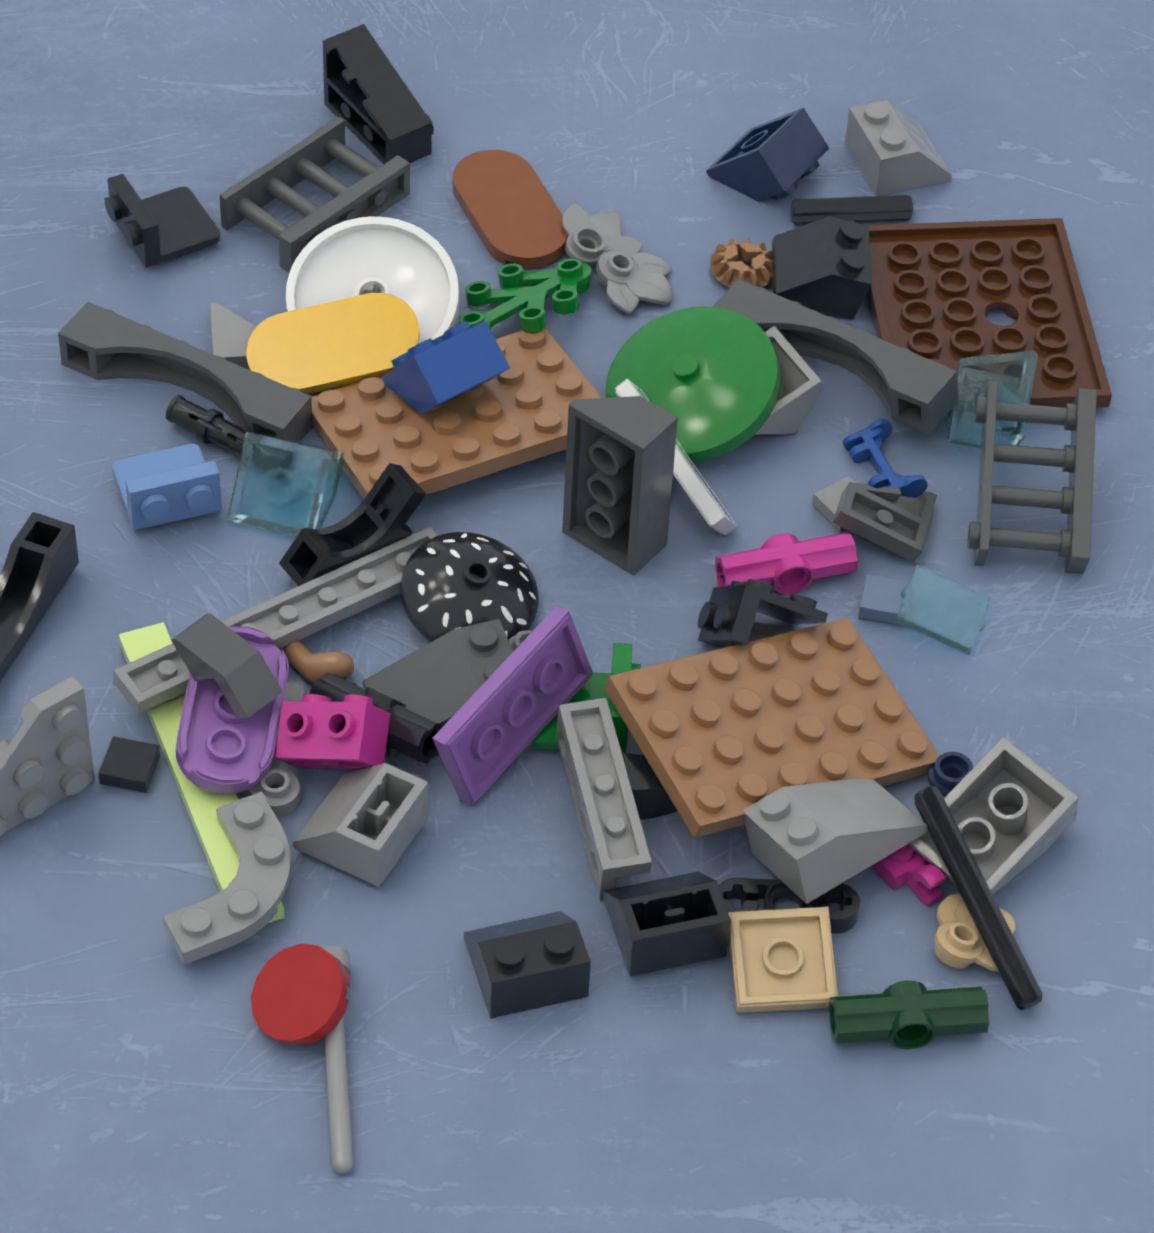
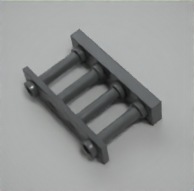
(369, 197)
(1073, 500)

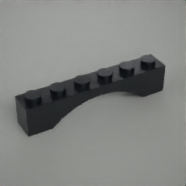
(31, 579)

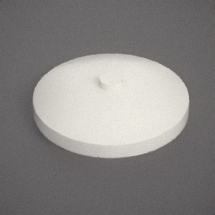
(378, 257)

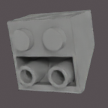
(367, 822)

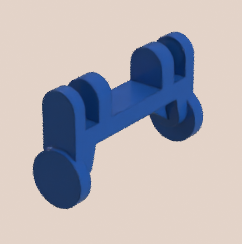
(866, 446)

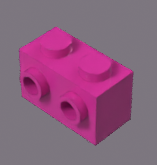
(332, 734)

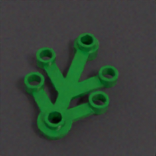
(563, 282)

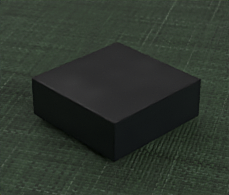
(129, 764)

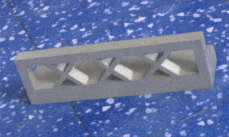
(601, 793)

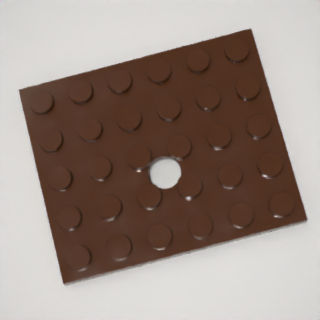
(944, 278)

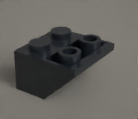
(669, 922)

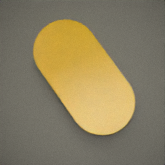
(333, 342)

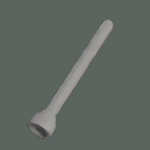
(338, 1085)

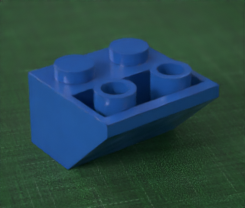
(446, 366)

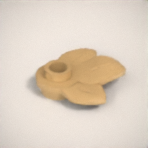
(958, 938)

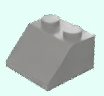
(892, 149)

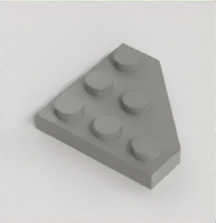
(46, 756)

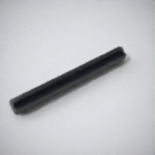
(978, 898)

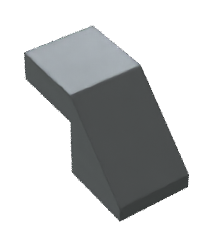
(239, 669)

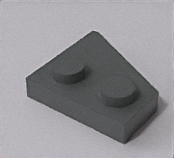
(886, 517)

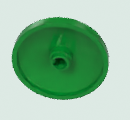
(705, 370)

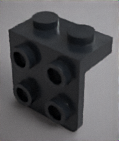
(160, 224)
(733, 608)

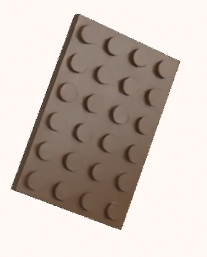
(466, 438)
(768, 718)

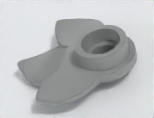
(595, 235)
(634, 279)

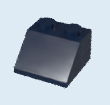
(771, 157)

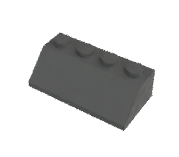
(619, 478)

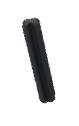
(852, 208)

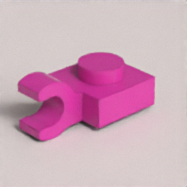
(910, 868)

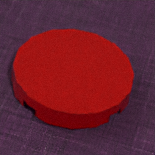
(300, 995)

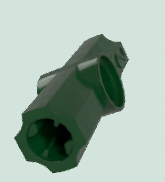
(908, 1014)

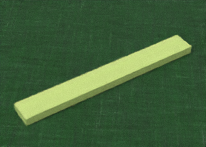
(199, 802)

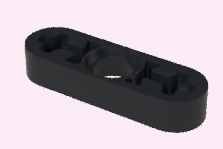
(751, 890)

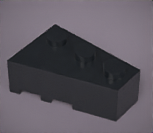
(373, 98)

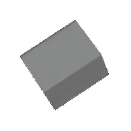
(797, 389)

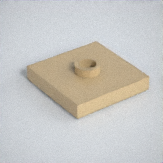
(782, 960)

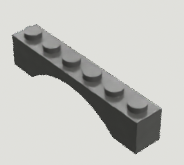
(117, 347)
(910, 385)

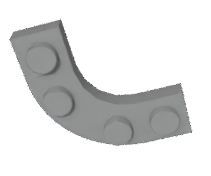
(252, 894)

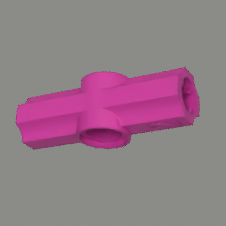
(789, 562)

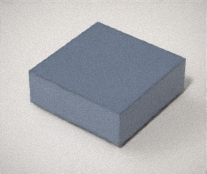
(881, 598)

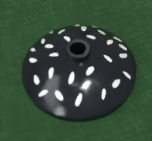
(444, 595)

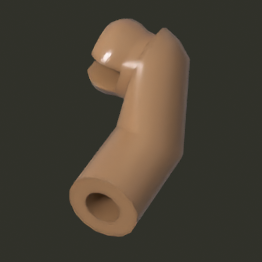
(316, 665)

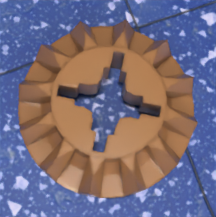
(728, 270)

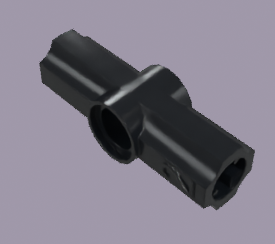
(407, 731)

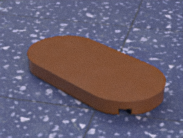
(509, 208)

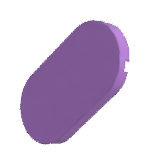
(215, 745)

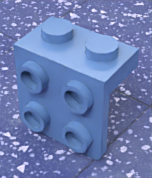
(167, 486)

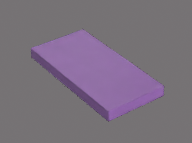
(513, 706)

